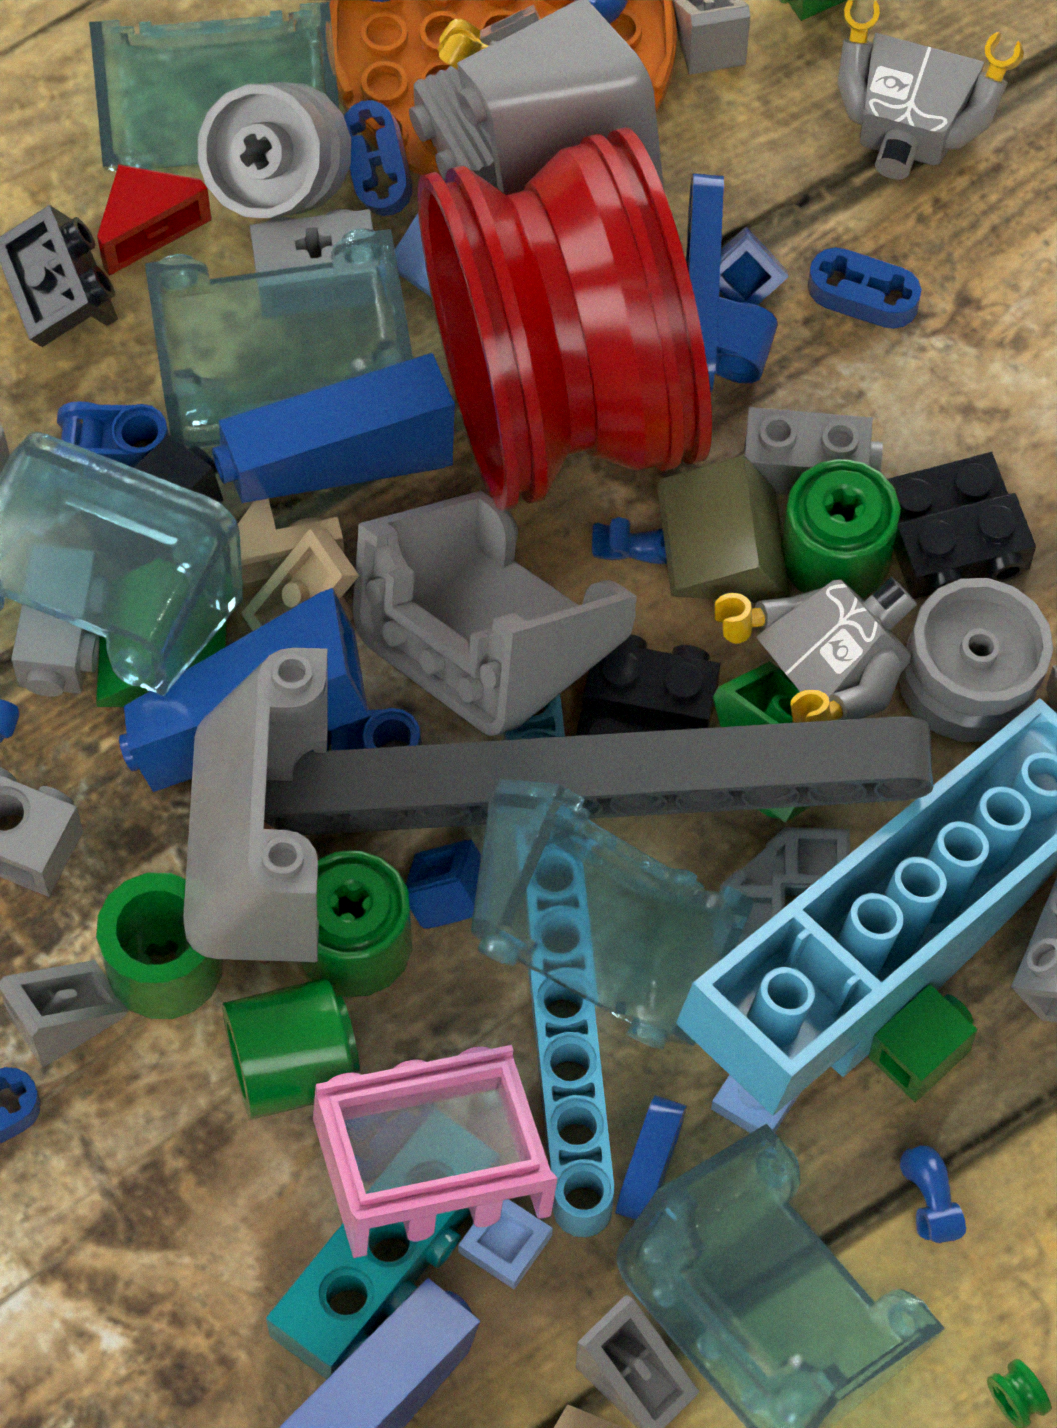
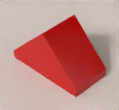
(147, 213)

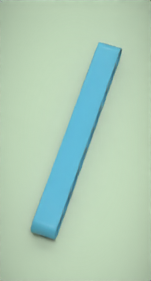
(574, 1041)

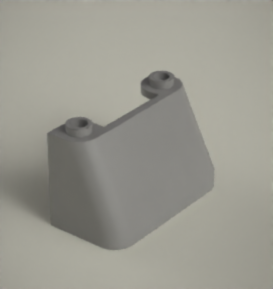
(553, 89)
(472, 622)
(246, 884)

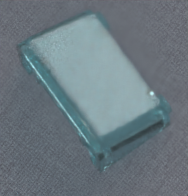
(166, 78)
(272, 332)
(117, 556)
(597, 910)
(761, 1294)

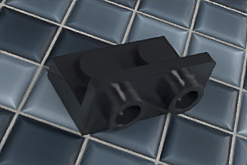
(55, 275)

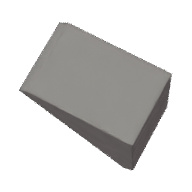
(712, 33)
(60, 1007)
(634, 1367)

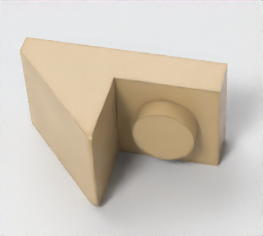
(267, 547)
(309, 569)

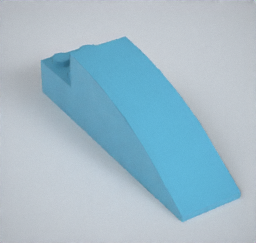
(885, 920)

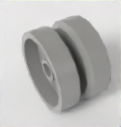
(274, 149)
(975, 658)

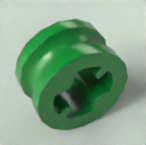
(1019, 1394)

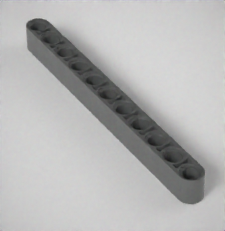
(612, 772)

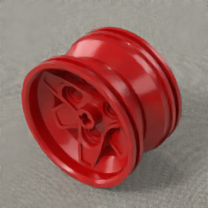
(567, 317)

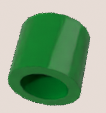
(840, 527)
(147, 919)
(366, 951)
(288, 1044)

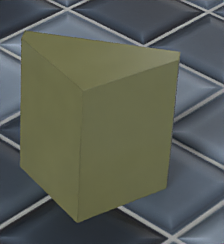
(723, 533)

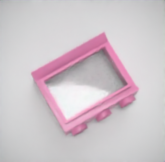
(431, 1143)

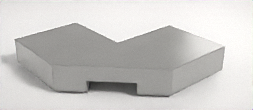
(787, 868)

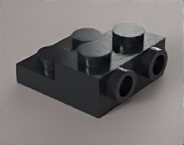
(959, 526)
(649, 690)

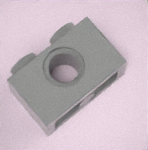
(44, 839)

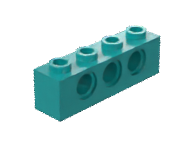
(327, 1339)

